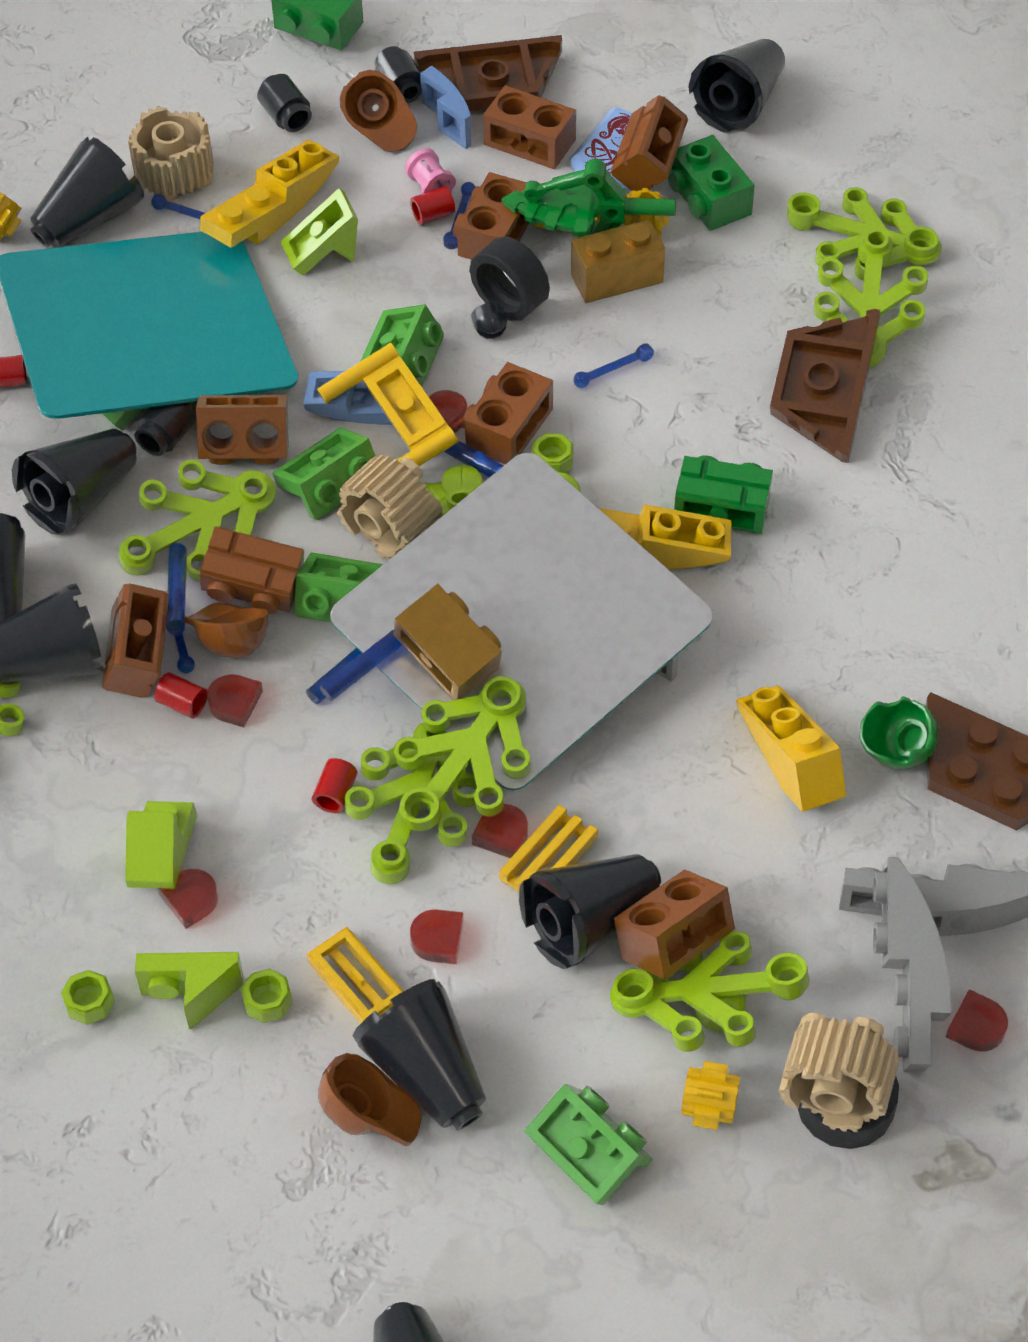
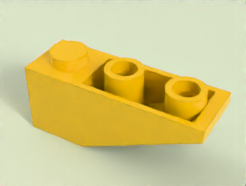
(795, 748)

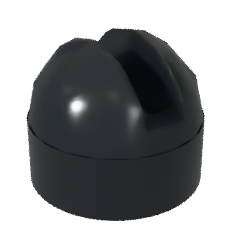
(489, 320)

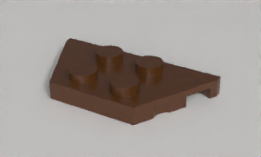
(486, 68)
(825, 381)
(979, 763)

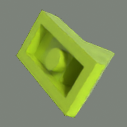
(325, 229)
(157, 843)
(201, 977)

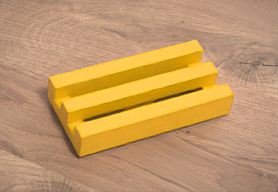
(536, 841)
(340, 988)

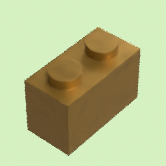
(617, 261)
(448, 641)

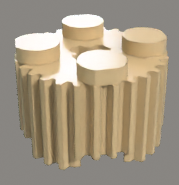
(171, 152)
(388, 504)
(840, 1070)

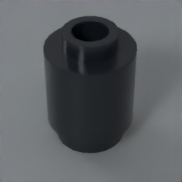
(402, 70)
(284, 102)
(164, 427)

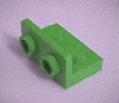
(413, 335)
(323, 469)
(325, 581)
(588, 1142)

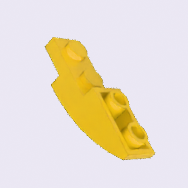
(277, 195)
(677, 536)

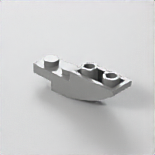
(961, 904)
(911, 943)

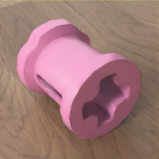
(431, 173)

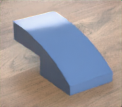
(451, 109)
(352, 406)

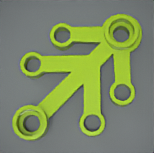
(913, 243)
(874, 258)
(201, 514)
(465, 747)
(395, 871)
(643, 993)

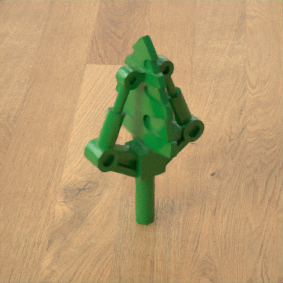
(580, 196)

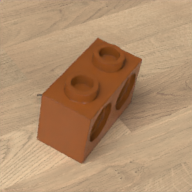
(529, 127)
(488, 217)
(508, 413)
(241, 415)
(674, 924)

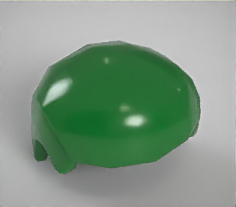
(899, 733)

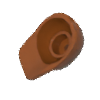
(391, 125)
(230, 628)
(366, 1100)

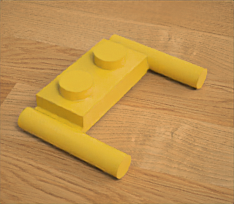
(401, 401)

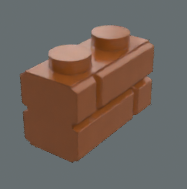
(649, 144)
(250, 570)
(135, 640)

